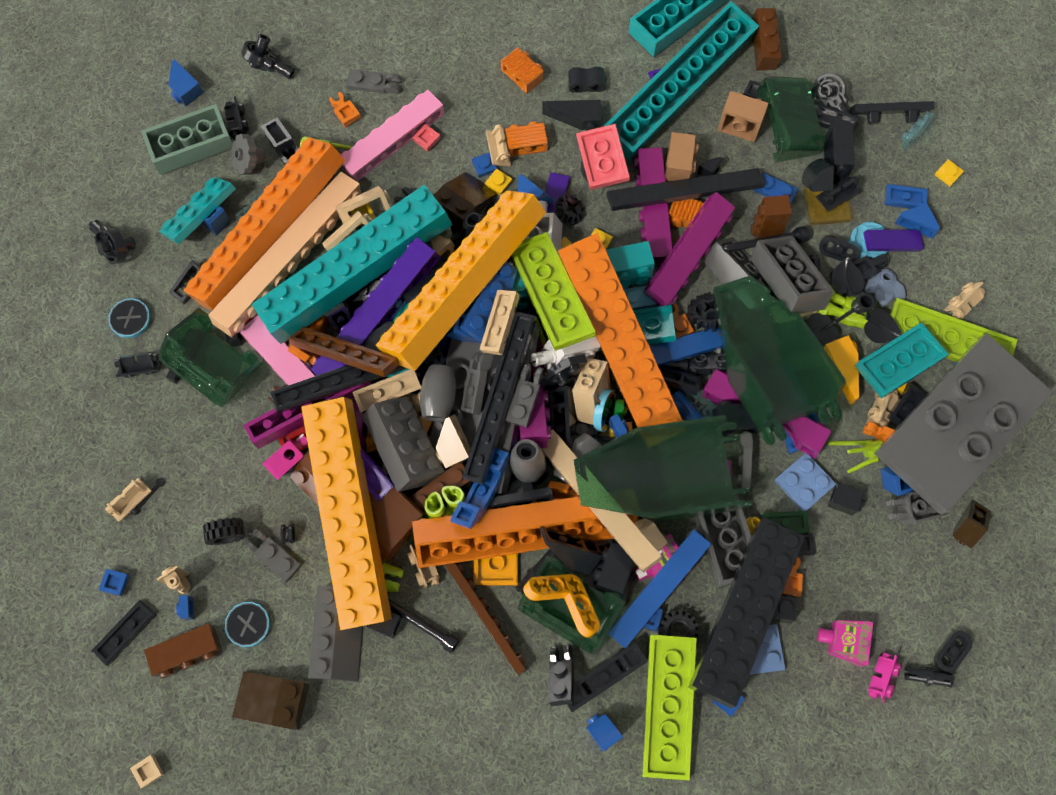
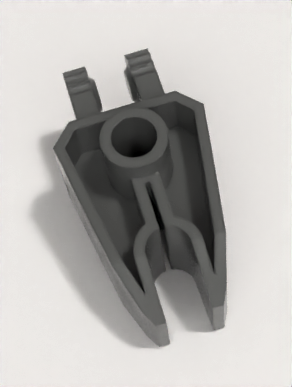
(911, 509)

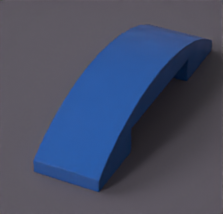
(480, 495)

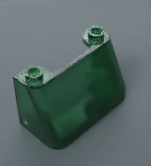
(792, 117)
(207, 359)
(556, 615)

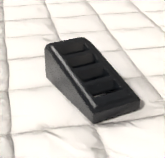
(188, 272)

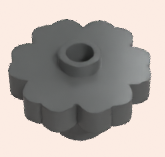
(246, 154)

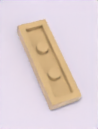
(499, 322)
(387, 389)

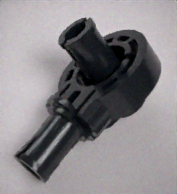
(264, 58)
(833, 91)
(111, 242)

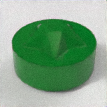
(620, 408)

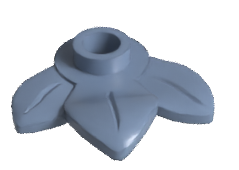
(885, 289)

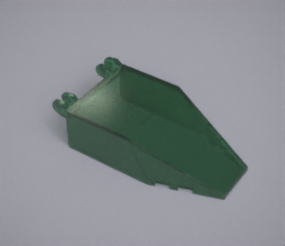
(774, 359)
(662, 471)

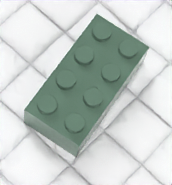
(187, 139)

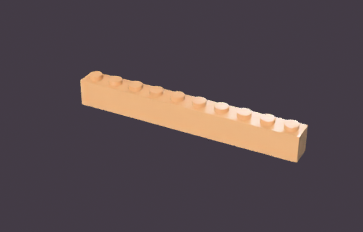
(284, 255)

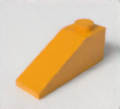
(845, 356)

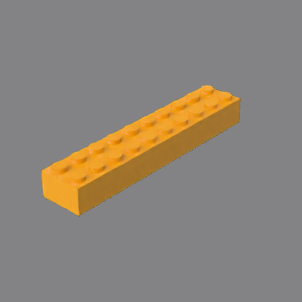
(461, 279)
(346, 513)

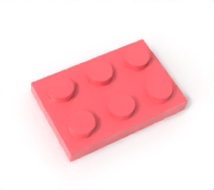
(602, 157)

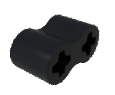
(586, 80)

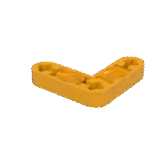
(572, 590)

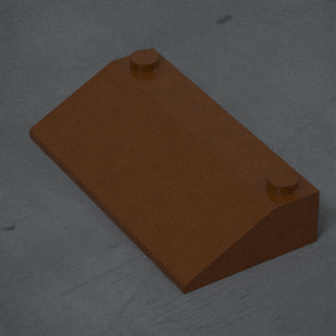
(391, 514)

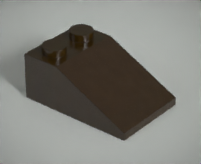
(462, 197)
(270, 700)

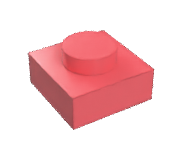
(426, 137)

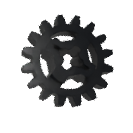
(703, 313)

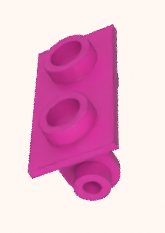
(883, 686)

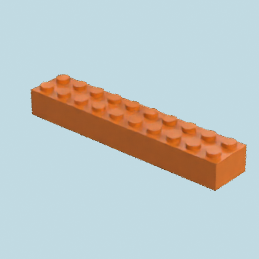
(265, 221)
(619, 333)
(504, 531)

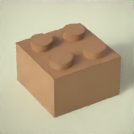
(742, 116)
(681, 157)

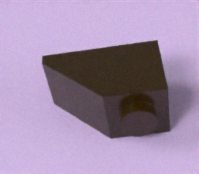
(972, 524)

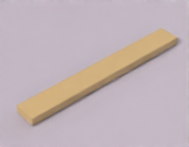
(616, 523)

